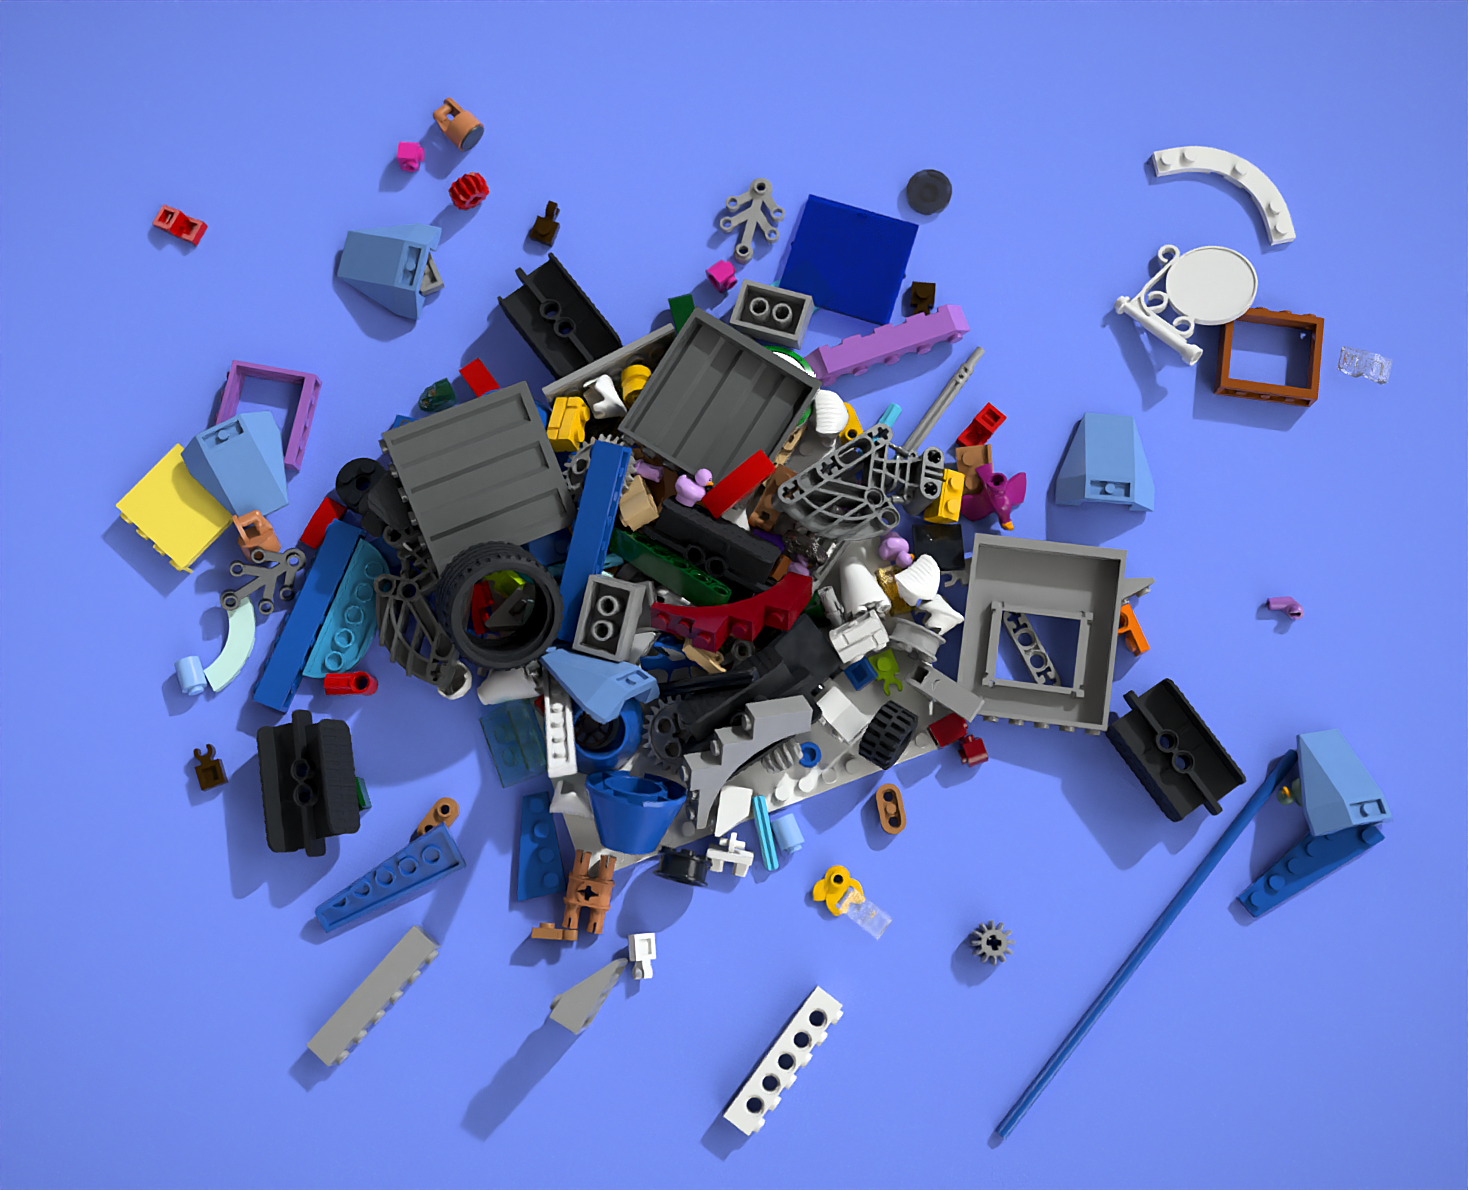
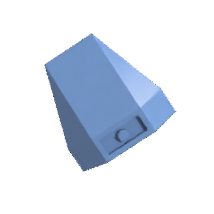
(390, 264)
(241, 463)
(1106, 465)
(598, 682)
(1336, 785)

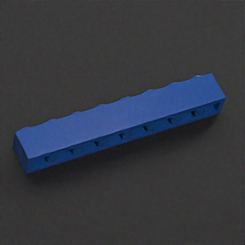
(591, 528)
(305, 622)

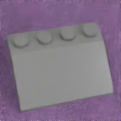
(581, 1003)

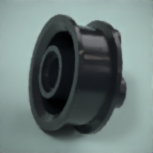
(351, 478)
(683, 866)

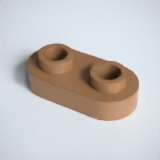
(890, 809)
(436, 816)

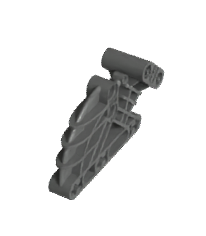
(912, 478)
(393, 623)

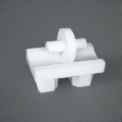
(741, 858)

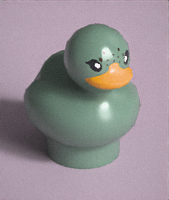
(1287, 796)

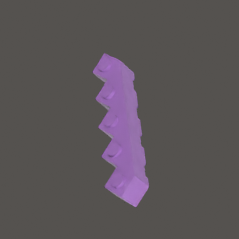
(888, 343)

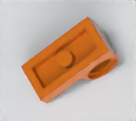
(1130, 627)

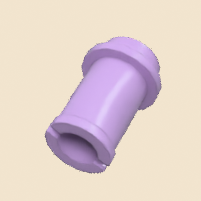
(648, 471)

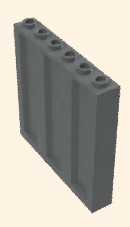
(717, 402)
(479, 475)

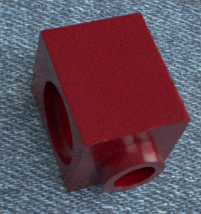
(947, 730)

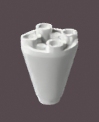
(861, 591)
(512, 684)

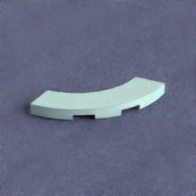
(237, 648)

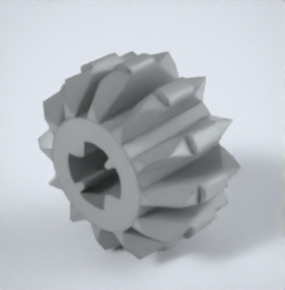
(782, 757)
(997, 935)

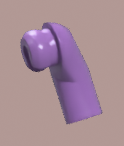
(1287, 605)

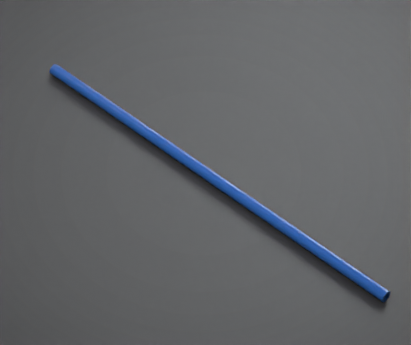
(1146, 945)

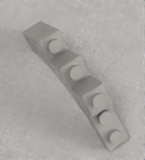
(731, 746)

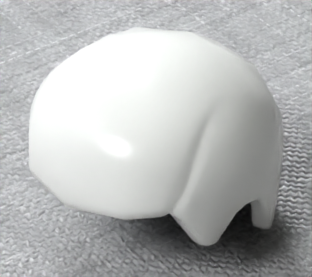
(460, 685)

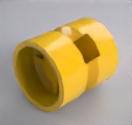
(632, 382)

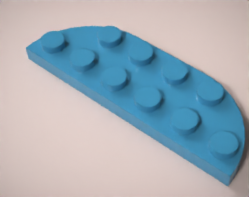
(352, 616)

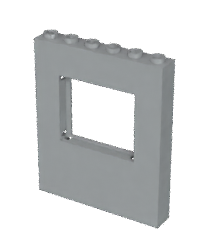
(1052, 582)

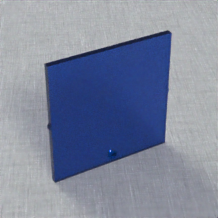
(849, 259)

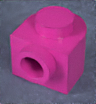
(410, 155)
(722, 275)

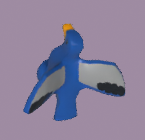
(670, 659)

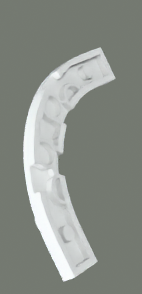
(1239, 172)

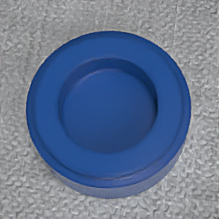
(811, 755)

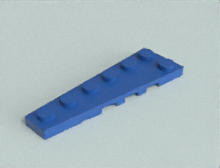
(1306, 864)
(411, 868)

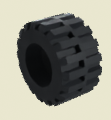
(888, 735)

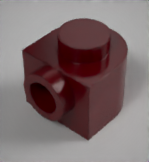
(972, 751)

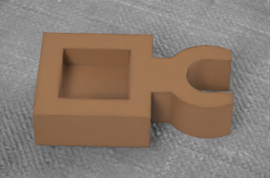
(547, 931)

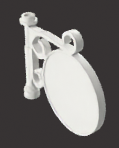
(1202, 287)

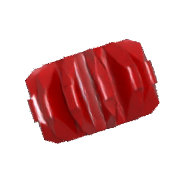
(468, 191)

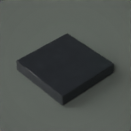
(942, 543)

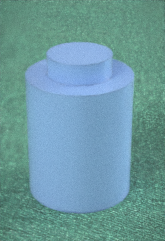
(190, 675)
(787, 833)

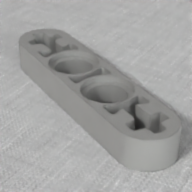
(1034, 649)

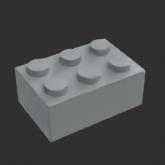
(772, 314)
(609, 617)

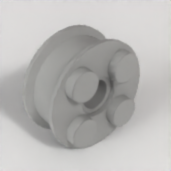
(915, 640)

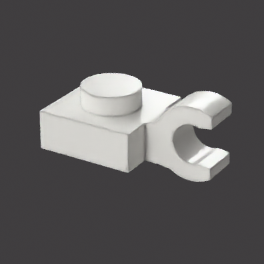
(642, 950)

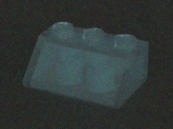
(515, 742)

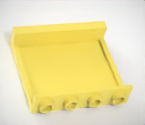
(174, 511)

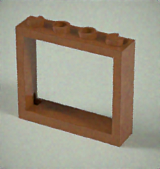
(1265, 391)

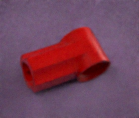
(349, 684)

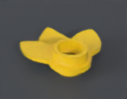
(832, 891)

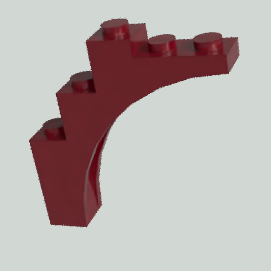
(743, 619)

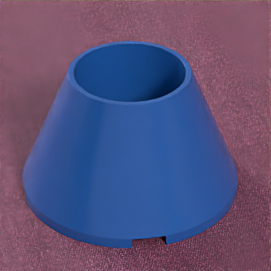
(619, 749)
(632, 810)

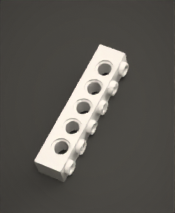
(752, 1120)

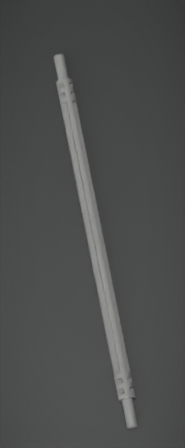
(913, 443)

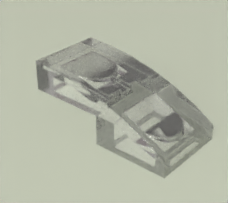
(1364, 363)
(863, 912)

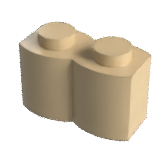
(637, 504)

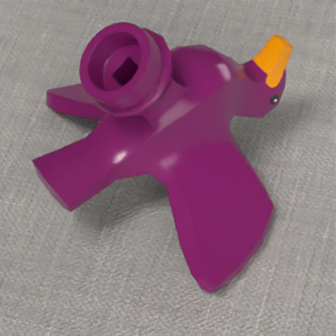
(996, 497)

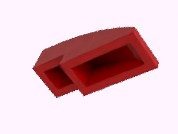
(738, 484)

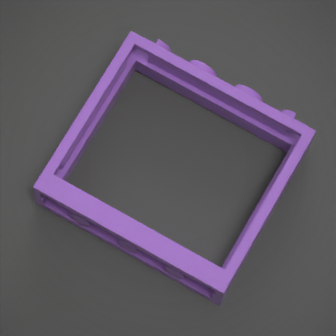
(306, 408)

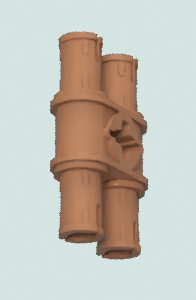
(577, 898)

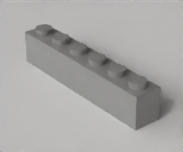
(373, 995)

